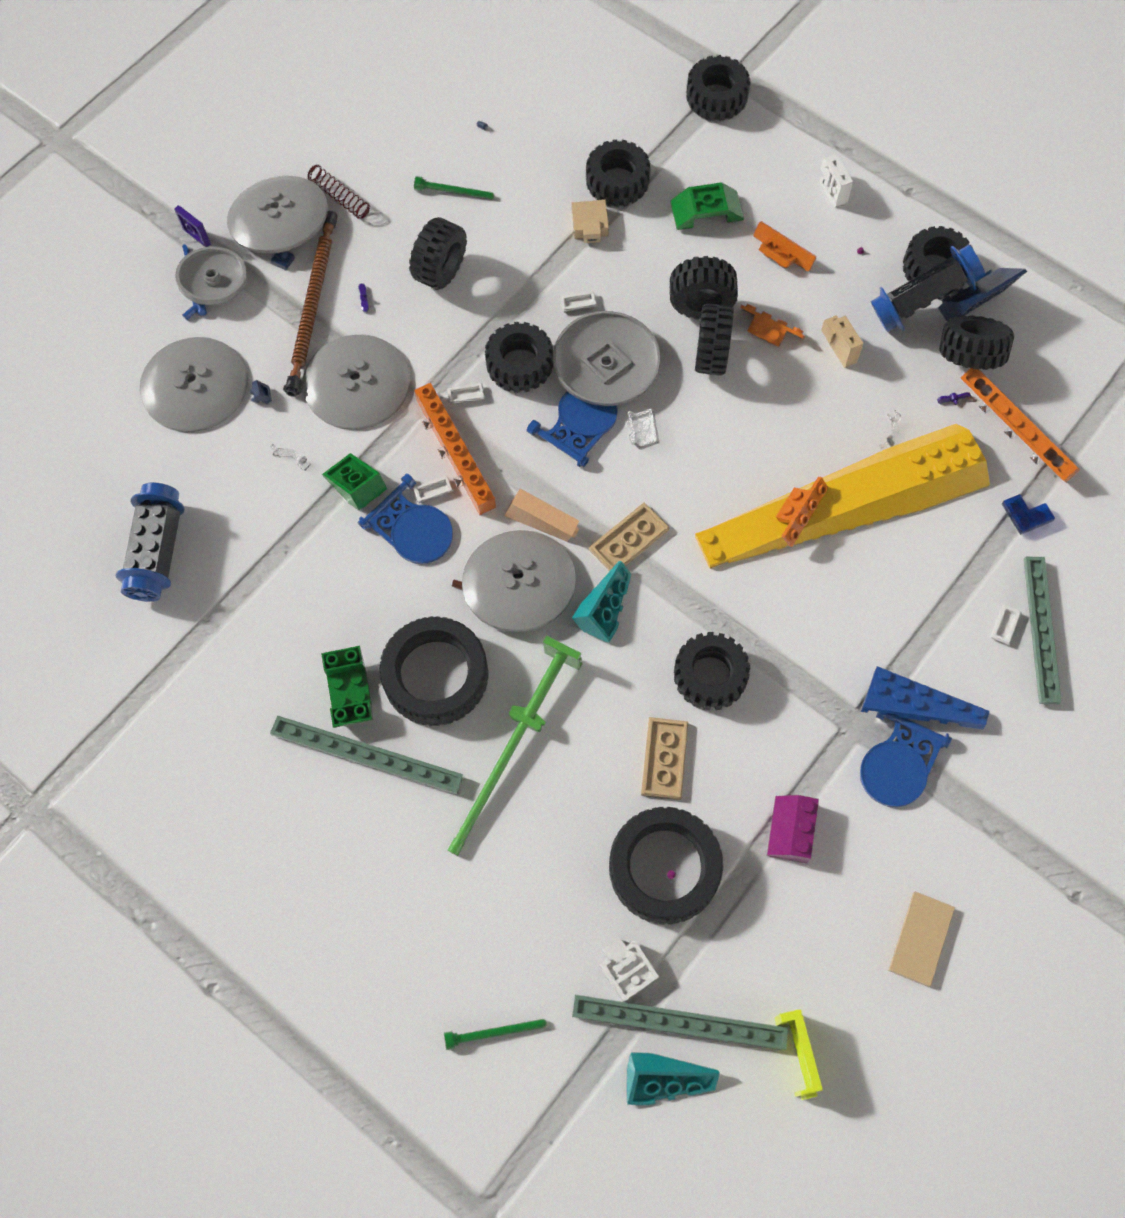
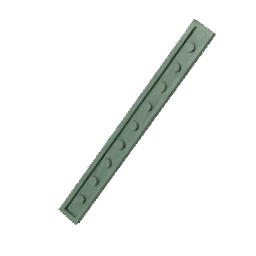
(367, 754)
(680, 1022)

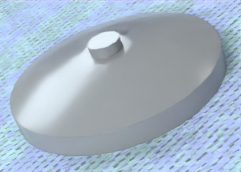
(211, 275)

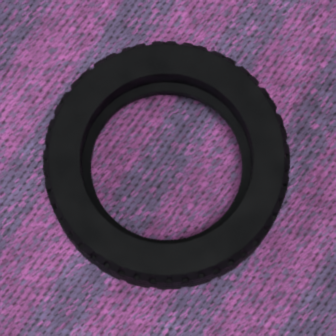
(420, 633)
(697, 833)

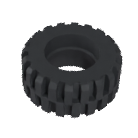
(722, 72)
(618, 155)
(930, 242)
(437, 253)
(702, 283)
(714, 339)
(976, 342)
(519, 376)
(716, 647)

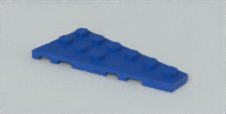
(916, 701)

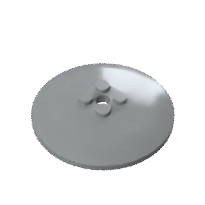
(268, 229)
(609, 337)
(358, 402)
(199, 403)
(524, 602)

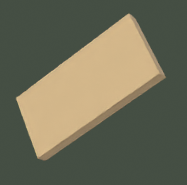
(629, 537)
(664, 758)
(921, 939)

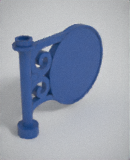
(582, 421)
(418, 533)
(894, 770)

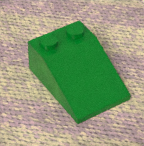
(355, 481)

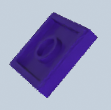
(192, 226)

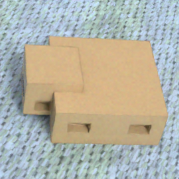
(590, 220)
(842, 339)

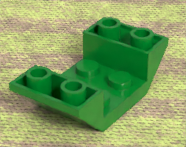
(705, 202)
(347, 686)

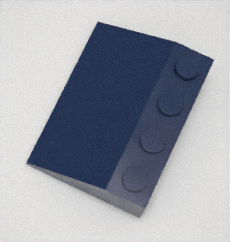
(986, 289)

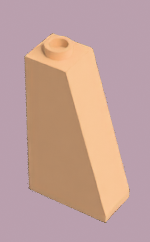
(542, 516)

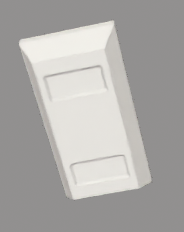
(578, 301)
(465, 393)
(433, 489)
(1006, 624)

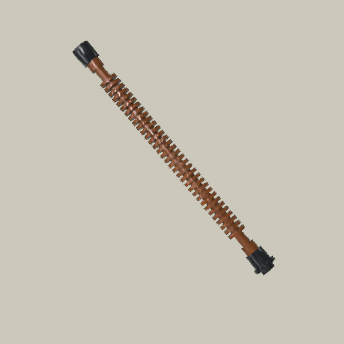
(310, 306)

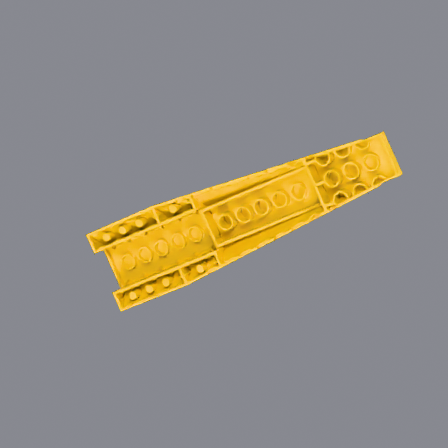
(871, 490)

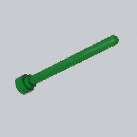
(420, 183)
(453, 1039)

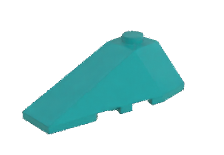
(601, 608)
(661, 1077)

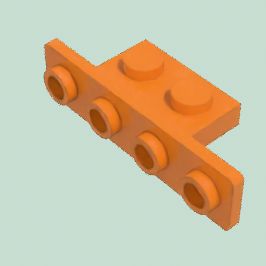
(782, 249)
(768, 329)
(799, 508)

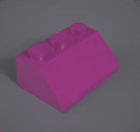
(793, 828)

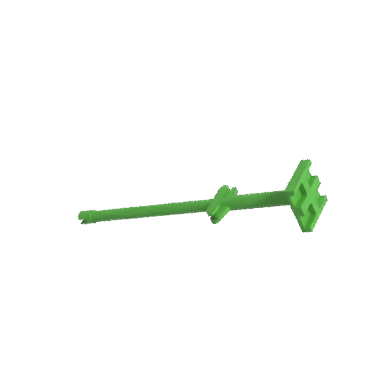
(526, 718)

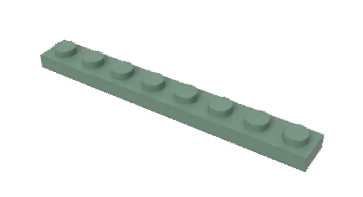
(1042, 630)

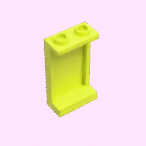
(803, 1051)

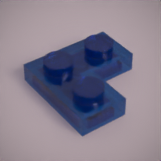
(1025, 518)

